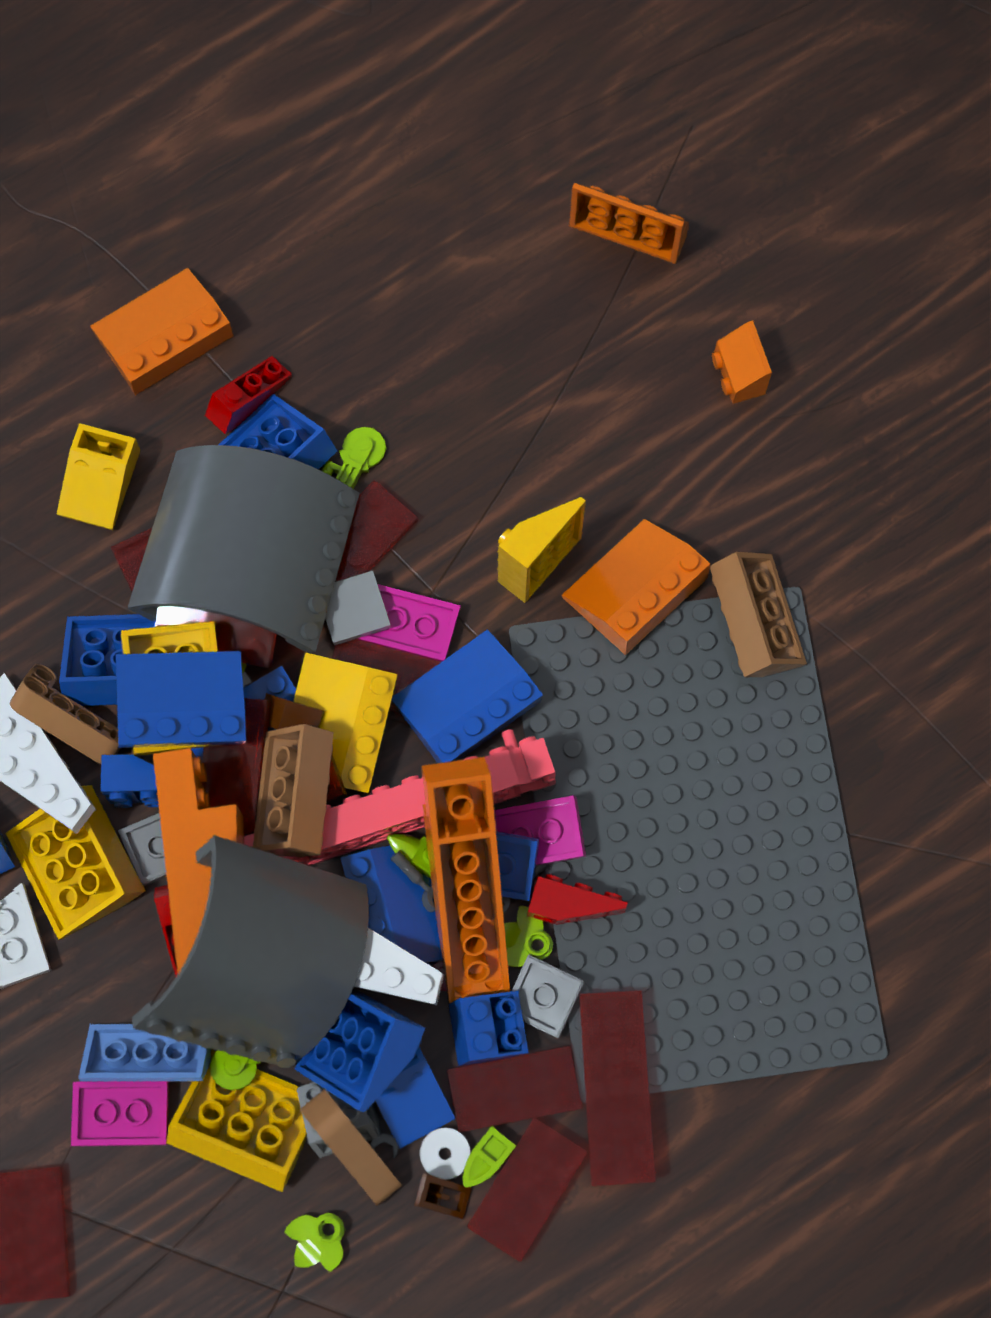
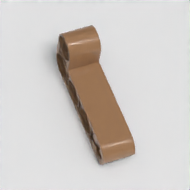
(63, 716)
(350, 1147)

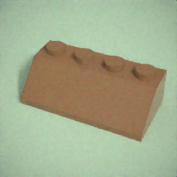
(757, 614)
(293, 791)

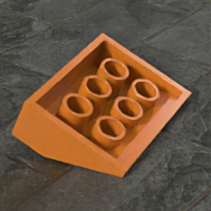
(627, 222)
(162, 330)
(637, 584)

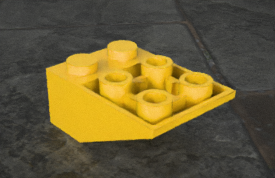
(97, 476)

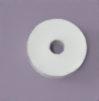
(441, 1139)

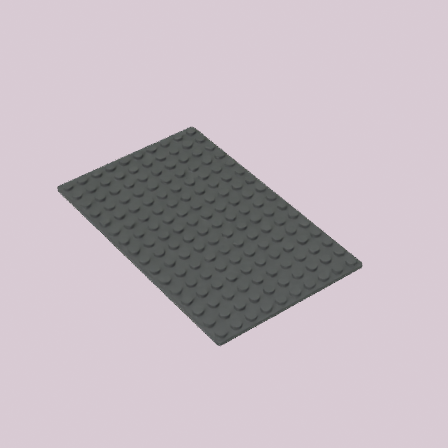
(724, 836)

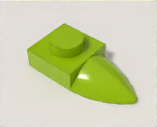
(413, 849)
(486, 1157)

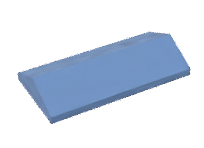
(130, 1054)

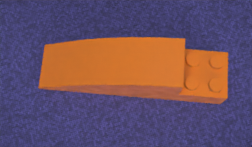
(185, 828)
(466, 877)

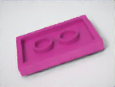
(417, 624)
(552, 822)
(120, 1113)

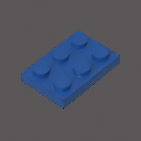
(517, 864)

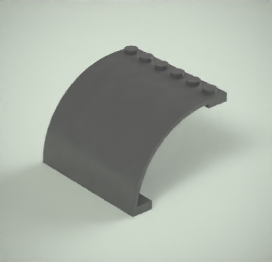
(247, 541)
(267, 960)

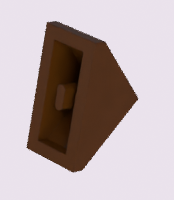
(289, 713)
(442, 1196)

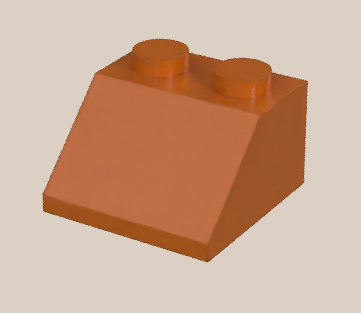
(742, 364)

